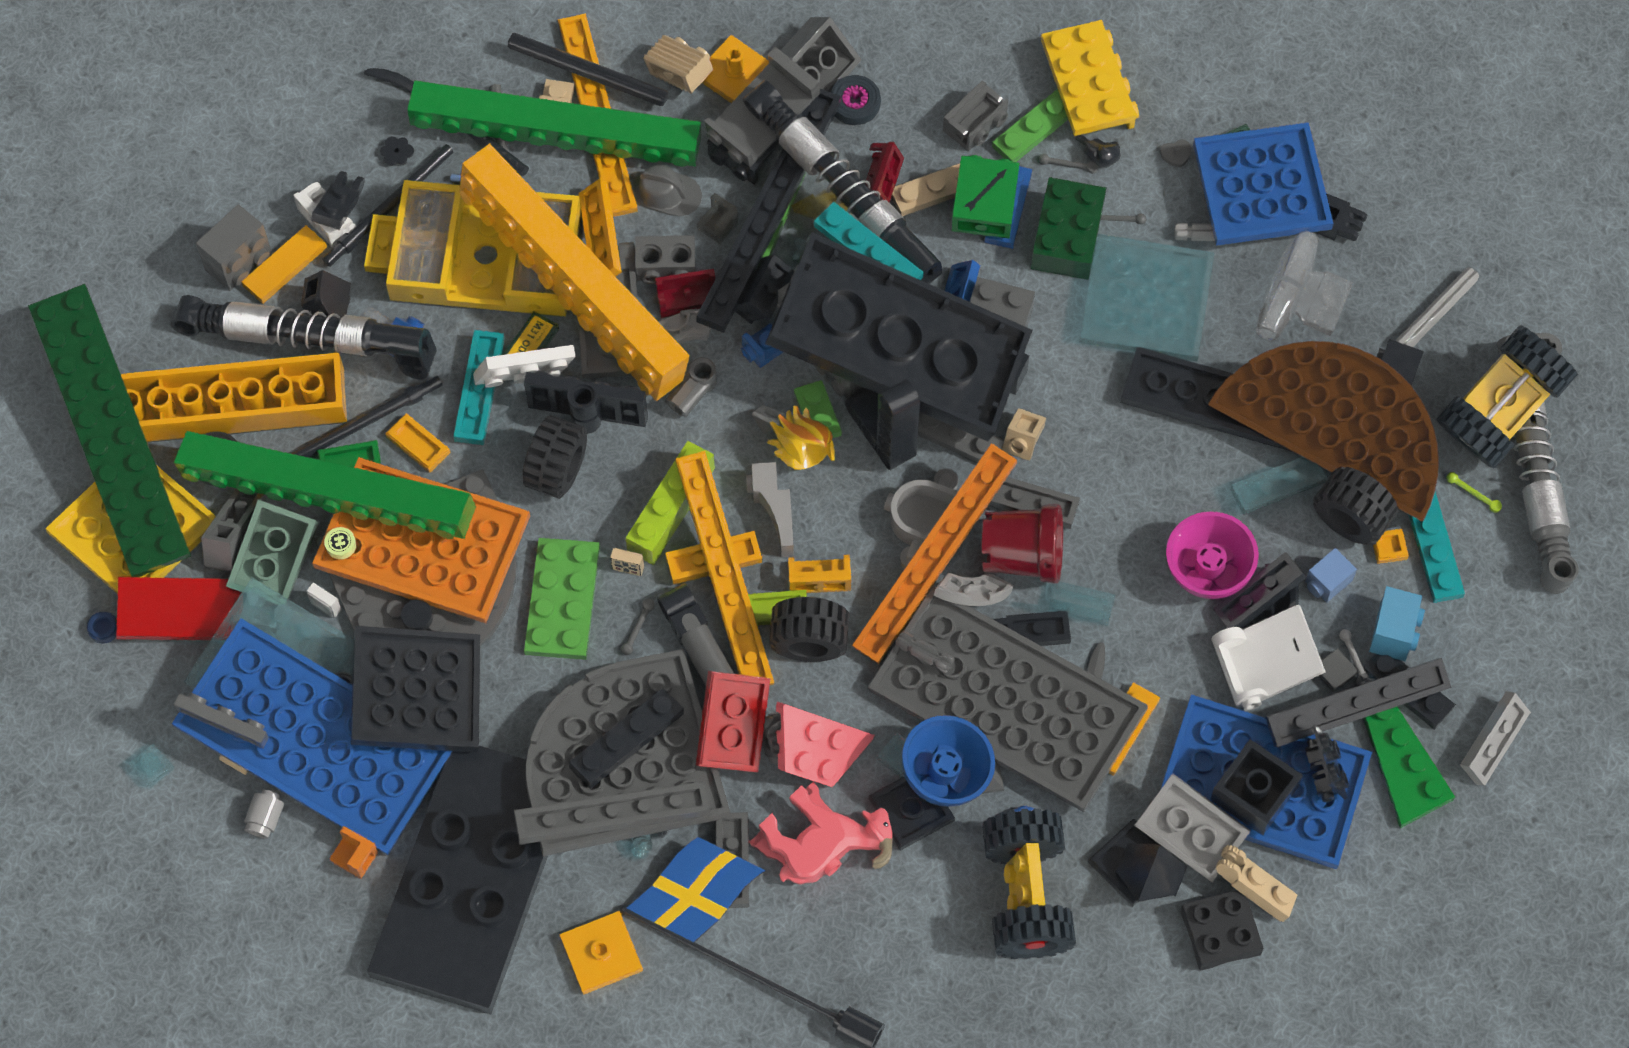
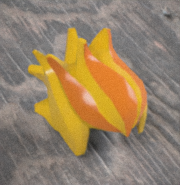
(802, 440)

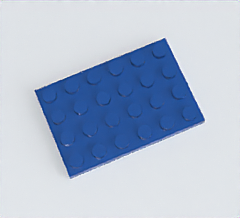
(1306, 826)

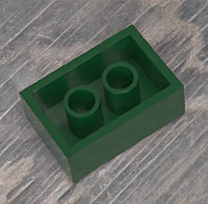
(1068, 228)

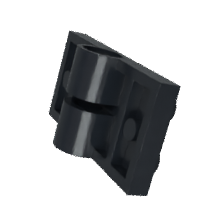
(586, 401)

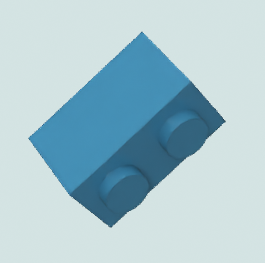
(1396, 624)

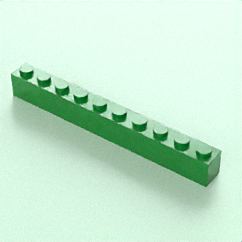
(554, 123)
(325, 485)

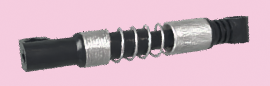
(817, 156)
(351, 334)

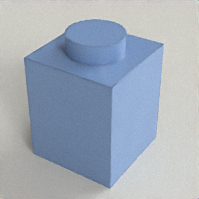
(1330, 575)

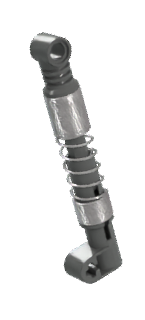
(1544, 496)

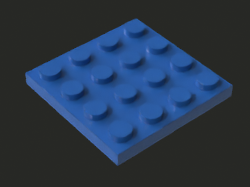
(1262, 183)

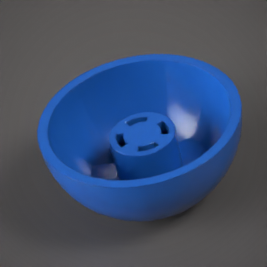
(954, 749)

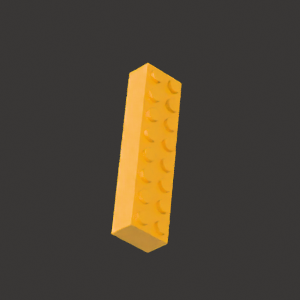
(239, 396)

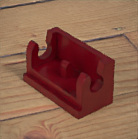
(884, 169)
(683, 291)

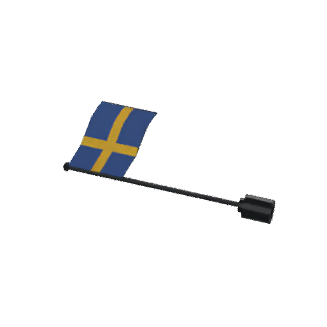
(696, 895)

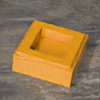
(1391, 547)

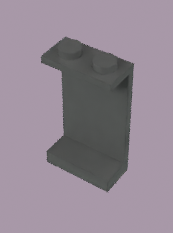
(741, 130)

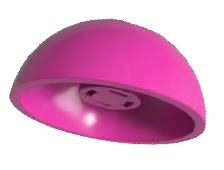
(1212, 541)

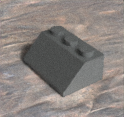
(822, 51)

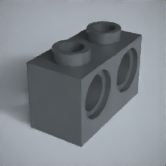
(664, 250)

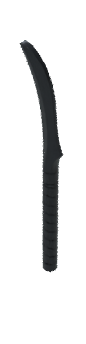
(407, 84)

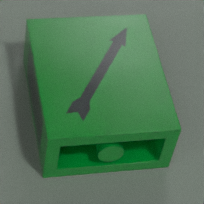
(985, 196)

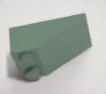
(273, 549)

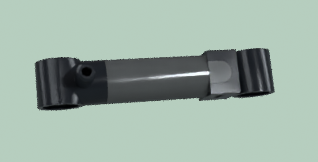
(692, 630)

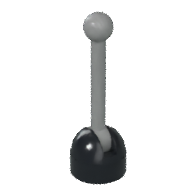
(1345, 635)

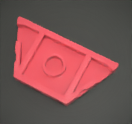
(816, 745)

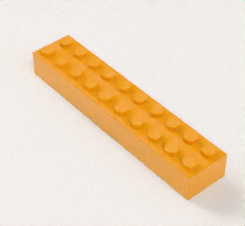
(572, 273)

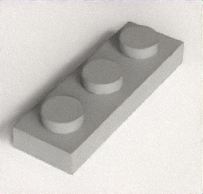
(1495, 738)

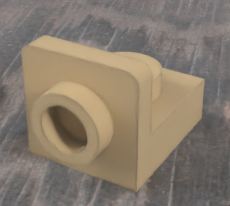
(558, 91)
(1023, 434)

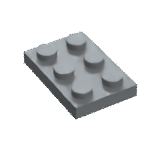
(1191, 826)

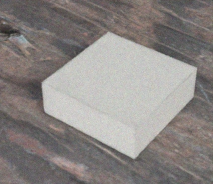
(323, 600)

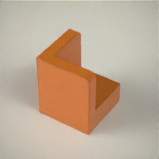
(354, 853)

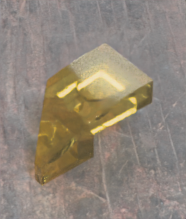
(813, 207)

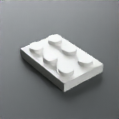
(514, 366)

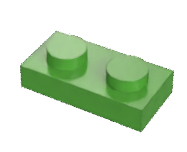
(816, 400)

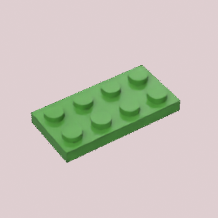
(562, 598)

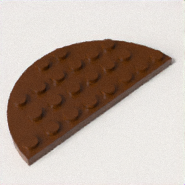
(1339, 412)

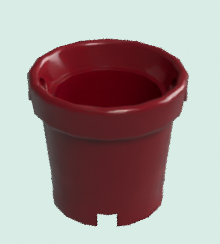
(1025, 542)

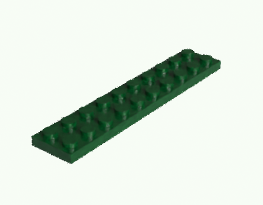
(109, 431)

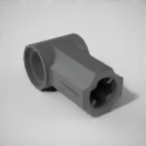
(692, 389)

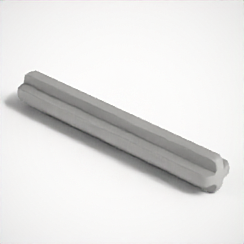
(1439, 307)

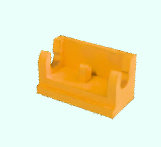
(820, 575)

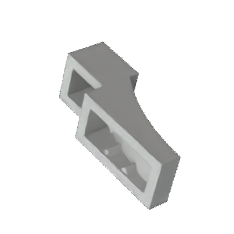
(775, 502)

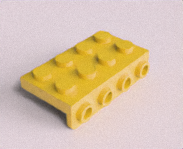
(1089, 78)

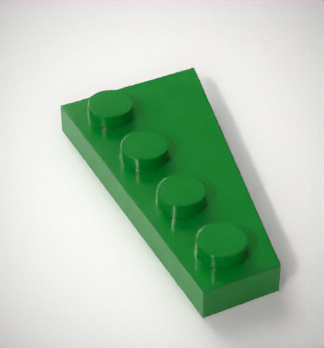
(1407, 768)

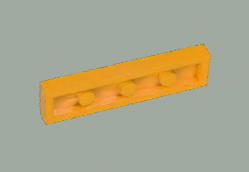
(599, 224)

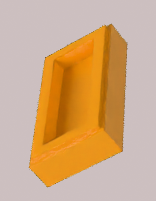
(418, 443)

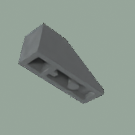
(226, 532)

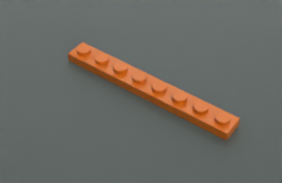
(934, 553)

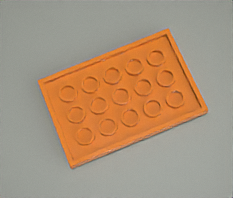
(443, 572)

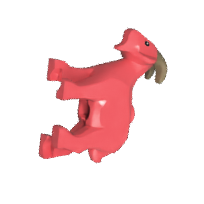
(824, 841)

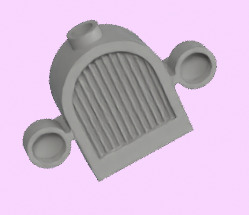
(918, 508)

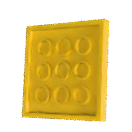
(89, 535)

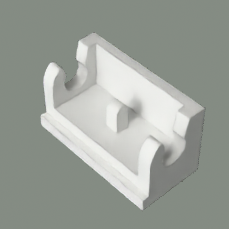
(306, 203)

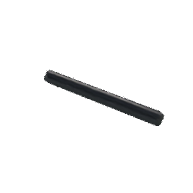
(588, 69)

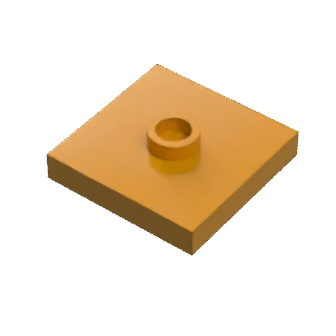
(601, 952)

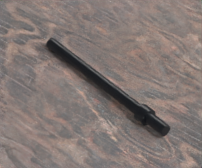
(348, 242)
(412, 395)

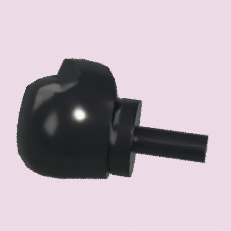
(1101, 153)

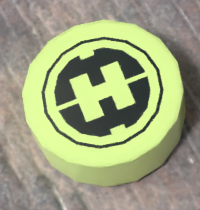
(340, 543)

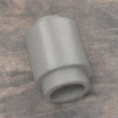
(263, 814)

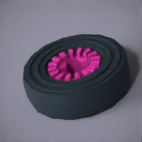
(855, 87)

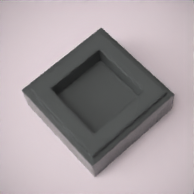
(1337, 670)

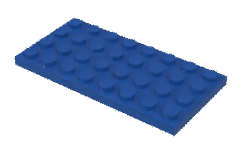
(310, 738)

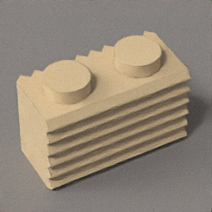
(678, 63)

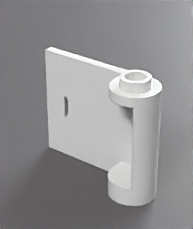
(1265, 657)

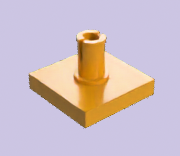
(733, 68)

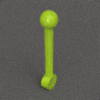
(1495, 505)

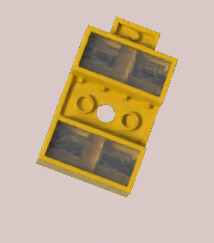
(434, 248)

